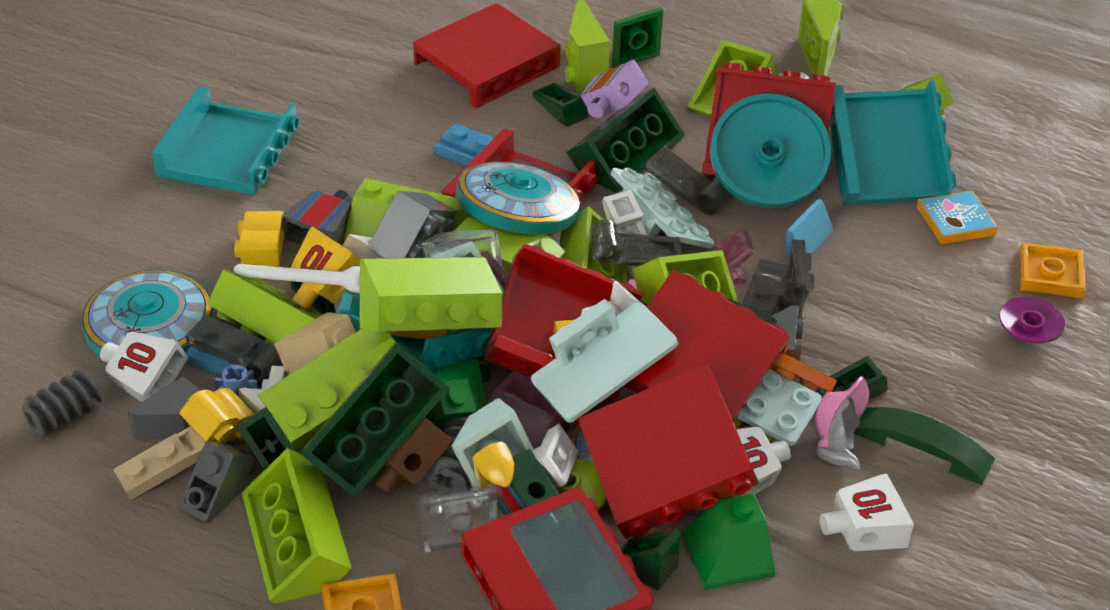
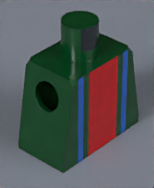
(527, 486)

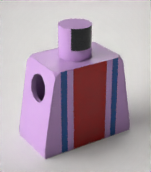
(606, 96)

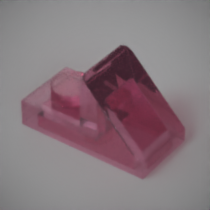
(736, 249)

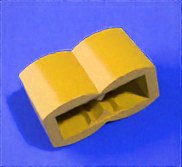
(260, 238)
(216, 414)

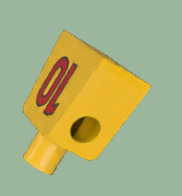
(325, 254)

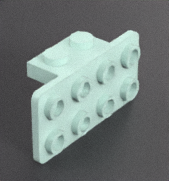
(661, 209)
(600, 356)
(780, 407)

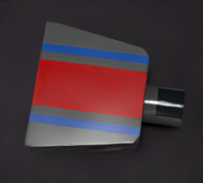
(323, 212)

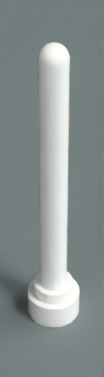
(349, 278)

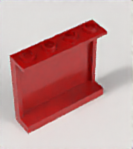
(489, 53)
(735, 84)
(534, 297)
(712, 333)
(667, 452)

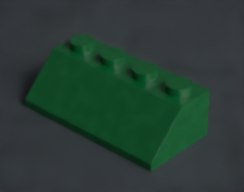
(628, 138)
(375, 419)

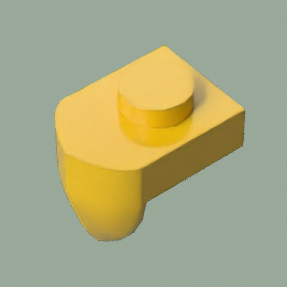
(494, 465)

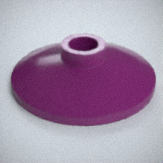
(1032, 320)

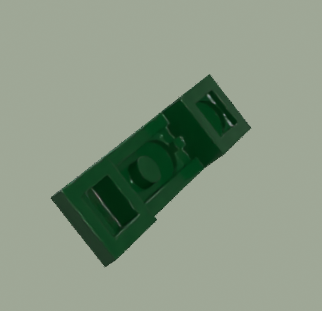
(930, 436)

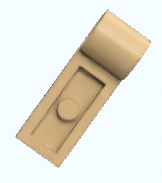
(160, 462)

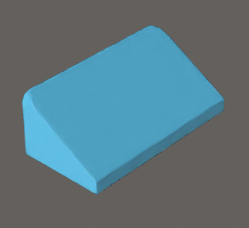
(811, 226)

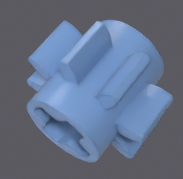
(236, 378)

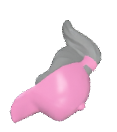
(836, 422)

